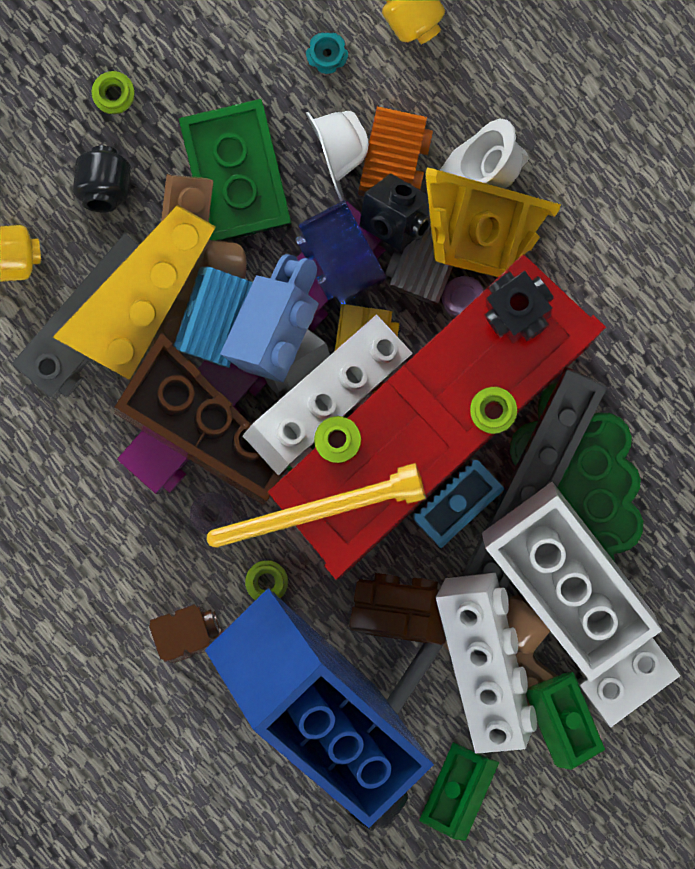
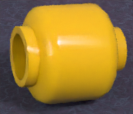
(414, 18)
(17, 253)

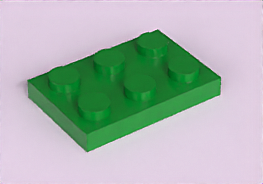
(238, 155)

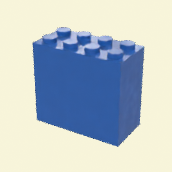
(317, 708)

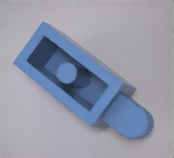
(273, 320)

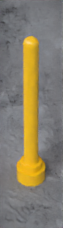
(402, 486)

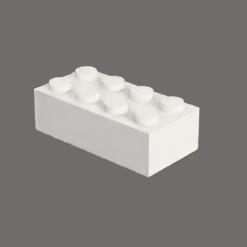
(571, 581)

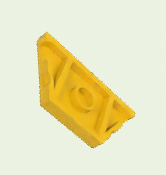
(481, 223)

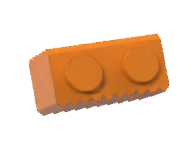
(395, 148)

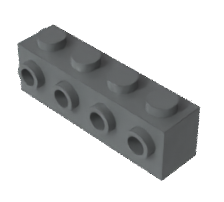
(52, 363)

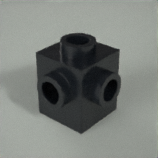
(395, 212)
(518, 323)

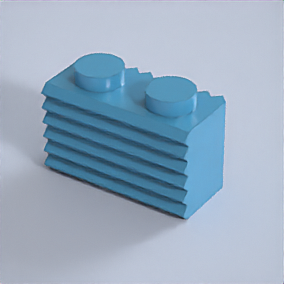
(211, 315)
(458, 503)

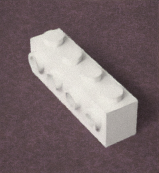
(330, 390)
(486, 662)

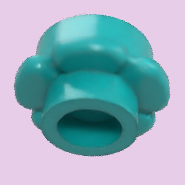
(324, 41)

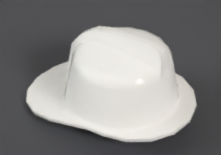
(342, 142)
(489, 156)

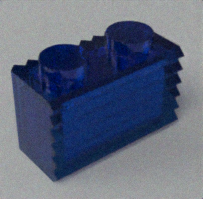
(341, 253)

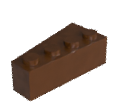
(191, 417)

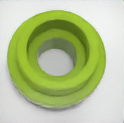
(107, 80)
(495, 395)
(352, 443)
(263, 567)

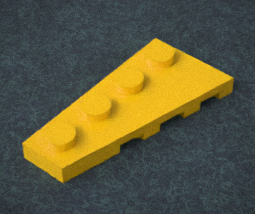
(132, 303)

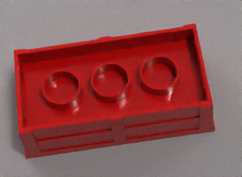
(427, 418)

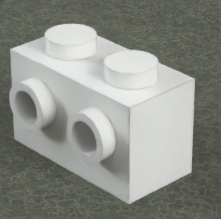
(629, 682)

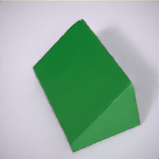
(565, 721)
(458, 792)

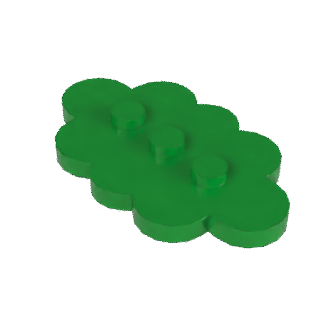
(598, 478)

